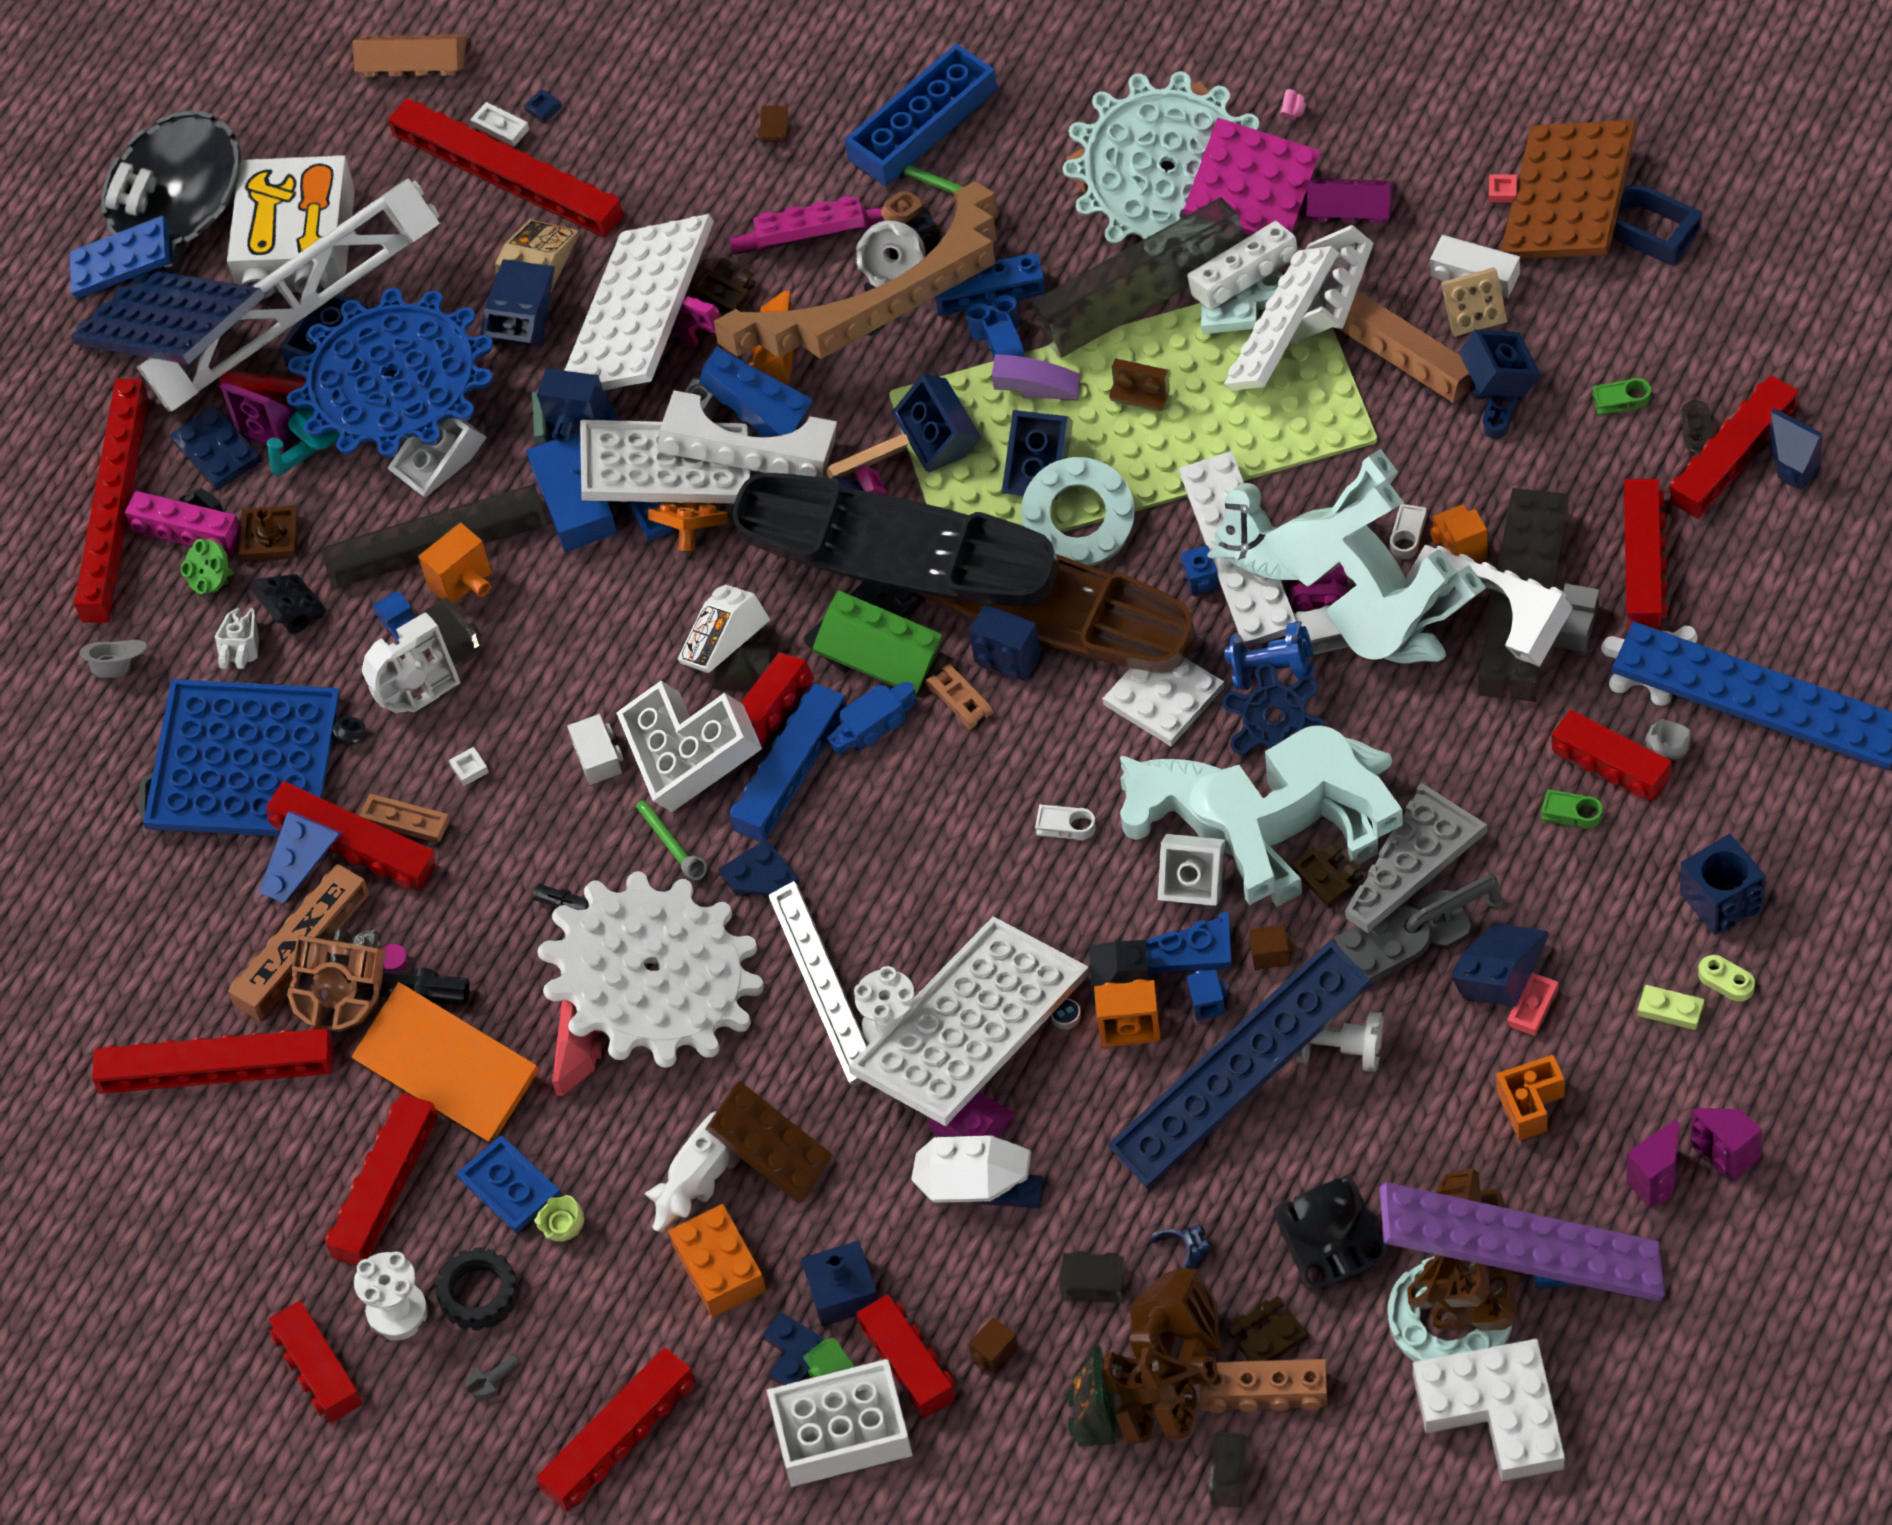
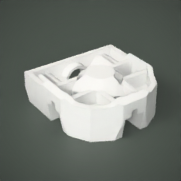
(394, 678)

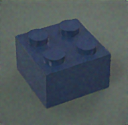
(1004, 642)

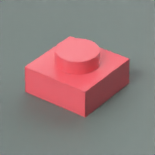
(1502, 188)

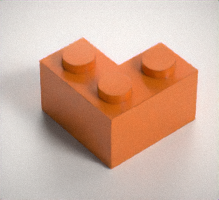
(1461, 533)
(1526, 1090)

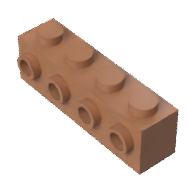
(1266, 1386)

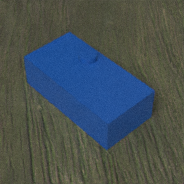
(558, 477)

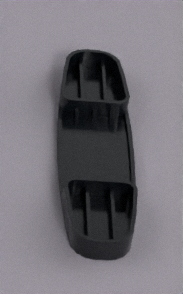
(896, 540)

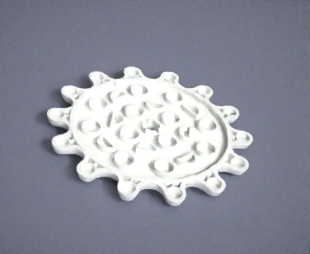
(639, 1007)

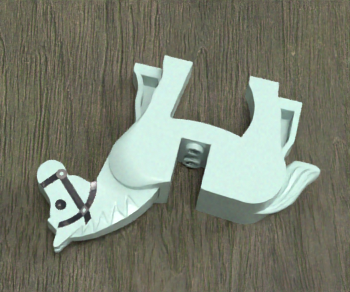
(1381, 612)

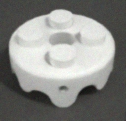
(884, 235)

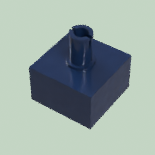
(1499, 364)
(569, 398)
(839, 1282)

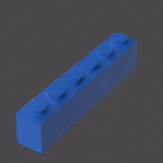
(787, 763)

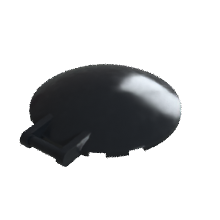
(195, 174)

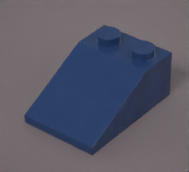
(1032, 445)
(1499, 964)

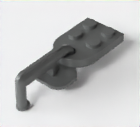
(1435, 921)

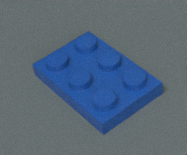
(508, 1184)

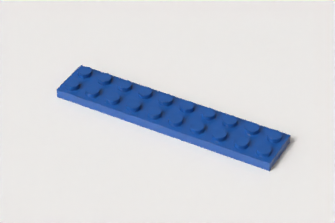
(1756, 694)

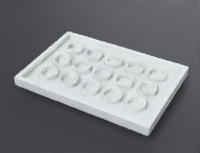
(624, 465)

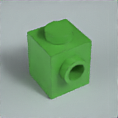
(827, 1358)

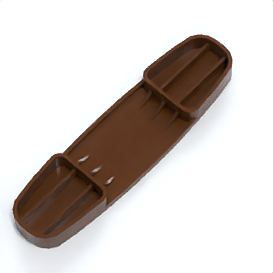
(1103, 618)

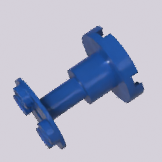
(1281, 653)

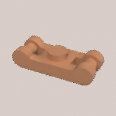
(959, 696)

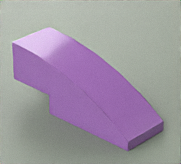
(1034, 378)

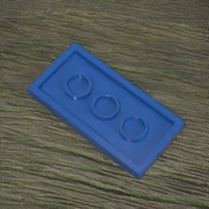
(119, 257)

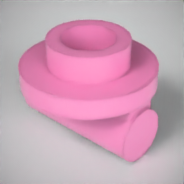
(1293, 105)

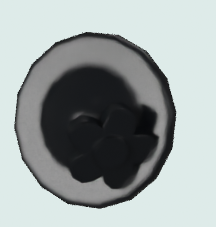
(349, 730)

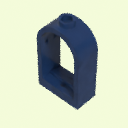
(1665, 251)

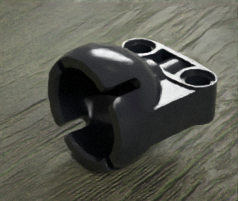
(1329, 1232)

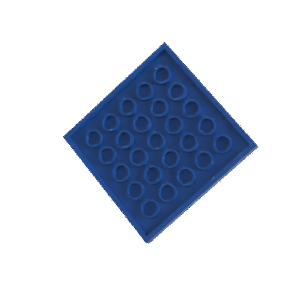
(232, 748)

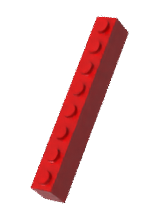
(212, 1060)

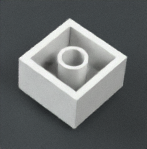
(1191, 869)

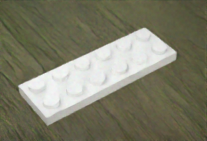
(1280, 318)

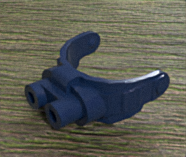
(1194, 1240)

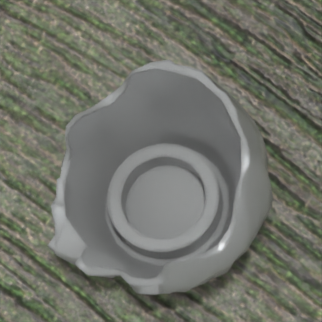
(1668, 739)

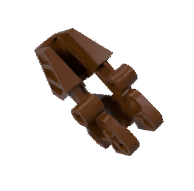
(1465, 1291)
(1171, 1307)

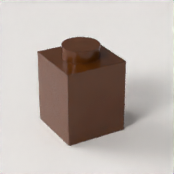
(1270, 947)
(993, 1346)

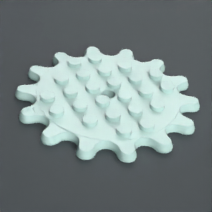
(1133, 141)

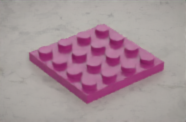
(1254, 174)

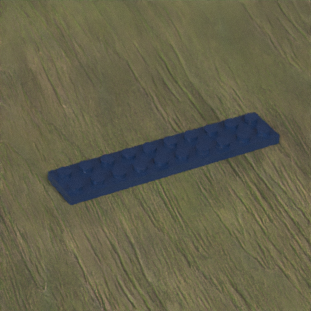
(1240, 1064)

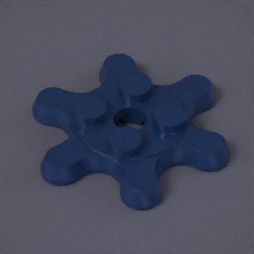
(1271, 695)

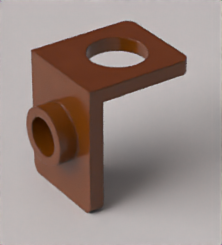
(773, 124)

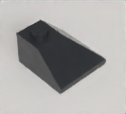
(1119, 963)

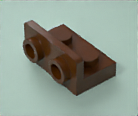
(1139, 385)

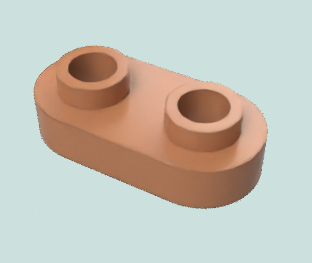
(901, 207)

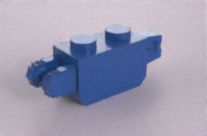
(872, 717)

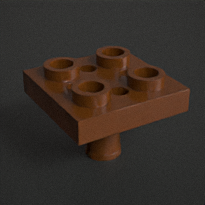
(267, 526)

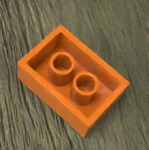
(717, 1261)

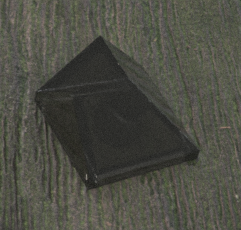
(744, 666)

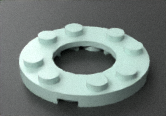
(1097, 477)
(1416, 1340)

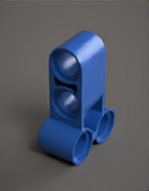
(996, 325)

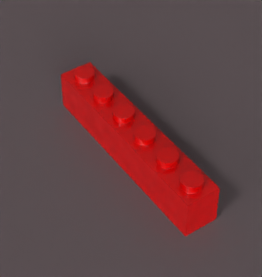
(1731, 448)
(1643, 551)
(361, 840)
(381, 1179)
(616, 1429)

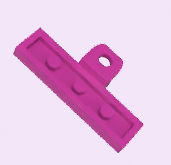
(693, 316)

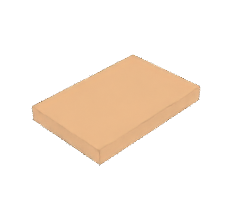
(867, 457)

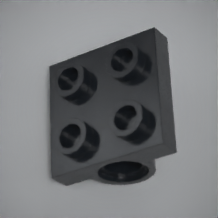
(288, 601)

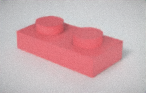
(1533, 1004)

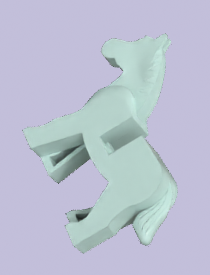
(1310, 778)

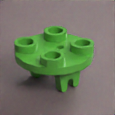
(206, 567)

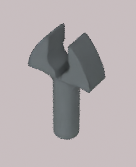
(490, 1379)

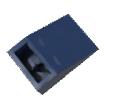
(518, 303)

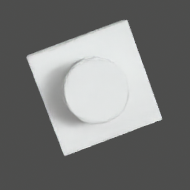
(468, 766)

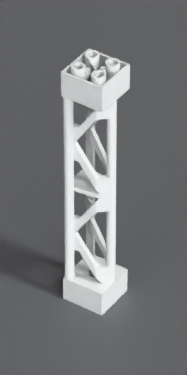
(407, 213)

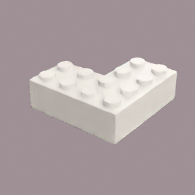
(683, 752)
(1497, 1387)

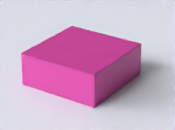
(870, 480)

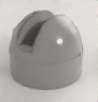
(694, 871)

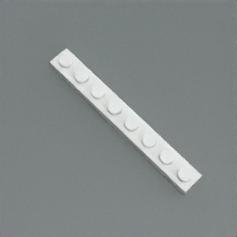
(819, 976)

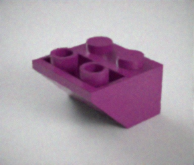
(1726, 1139)

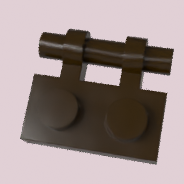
(1274, 1339)

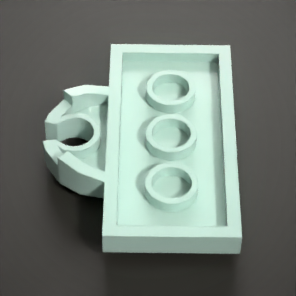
(1242, 309)

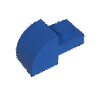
(393, 612)

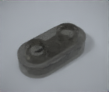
(1695, 428)

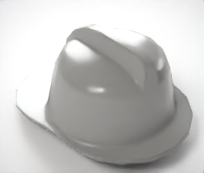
(111, 658)

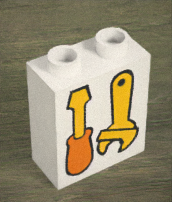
(284, 210)

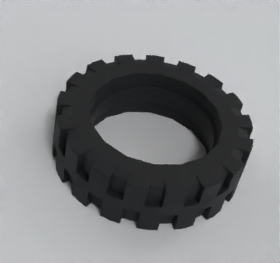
(469, 1262)

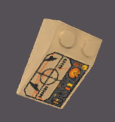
(540, 244)

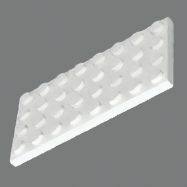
(639, 301)
(969, 1020)

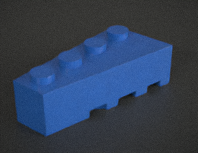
(755, 396)

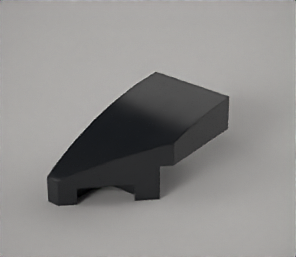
(201, 498)

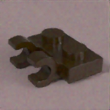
(719, 290)
(1322, 878)

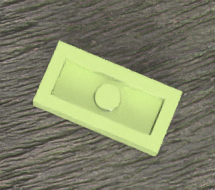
(1670, 1007)

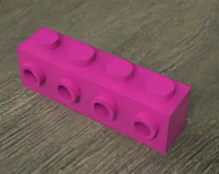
(181, 521)

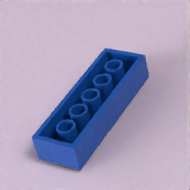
(921, 114)

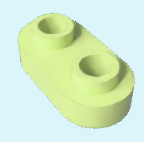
(1724, 978)

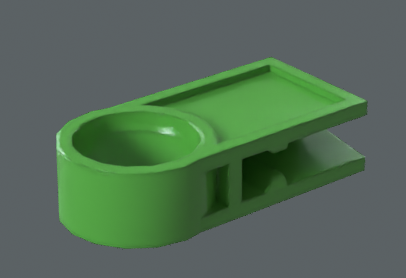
(1614, 397)
(1563, 809)

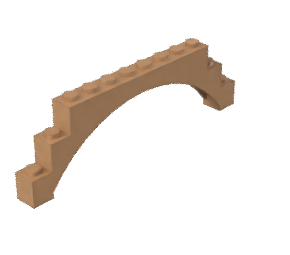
(828, 327)

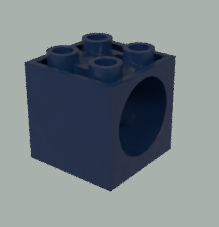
(1722, 863)

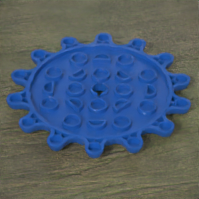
(350, 365)

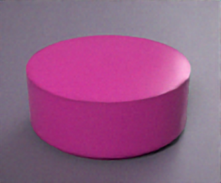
(396, 958)

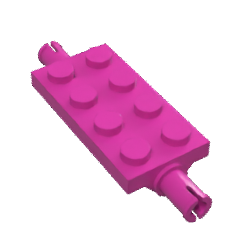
(806, 222)

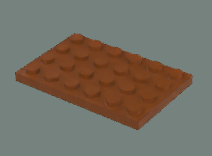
(1569, 189)

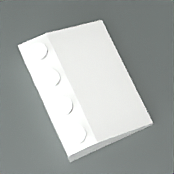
(839, 1422)

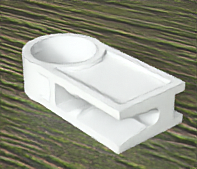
(1410, 526)
(1057, 820)

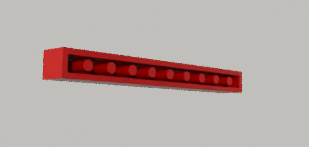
(506, 167)
(111, 500)

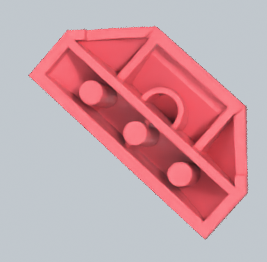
(574, 1054)

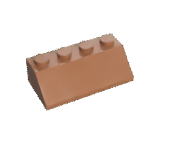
(409, 53)

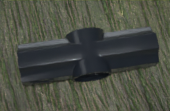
(429, 985)

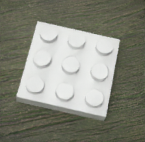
(1164, 701)

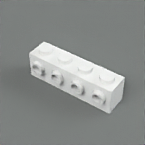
(1242, 265)

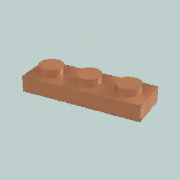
(405, 818)

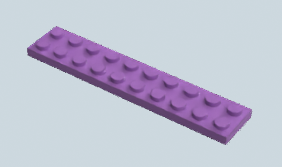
(1521, 1242)

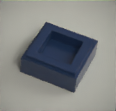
(542, 106)

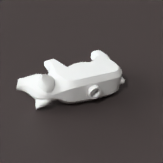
(690, 1176)

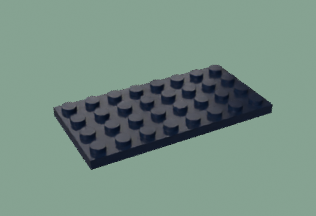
(167, 316)

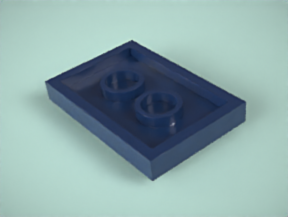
(215, 448)

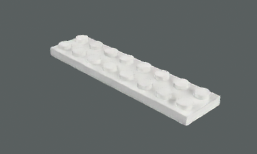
(1255, 601)

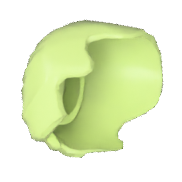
(560, 1219)

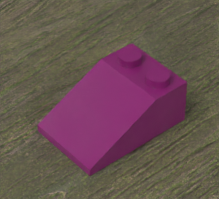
(258, 416)

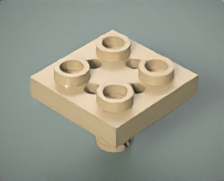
(1471, 293)

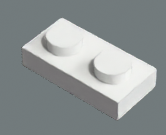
(499, 124)

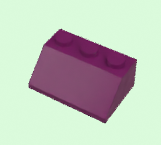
(1349, 199)

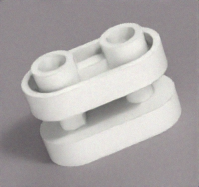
(137, 198)

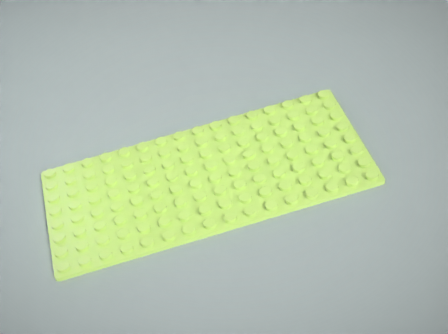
(1297, 418)

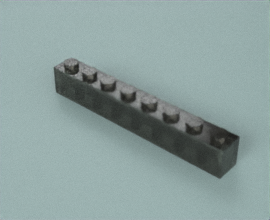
(401, 544)

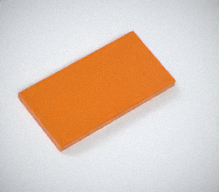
(445, 1062)

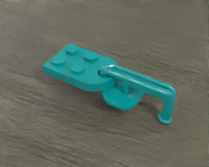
(282, 463)

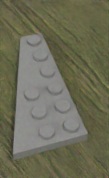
(1413, 854)

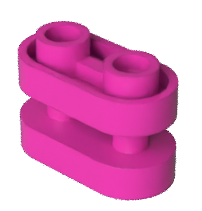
(1321, 593)

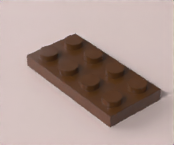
(769, 1142)

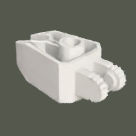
(237, 639)

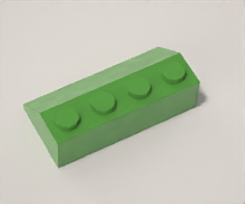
(876, 642)

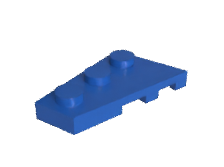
(296, 853)
(1195, 948)

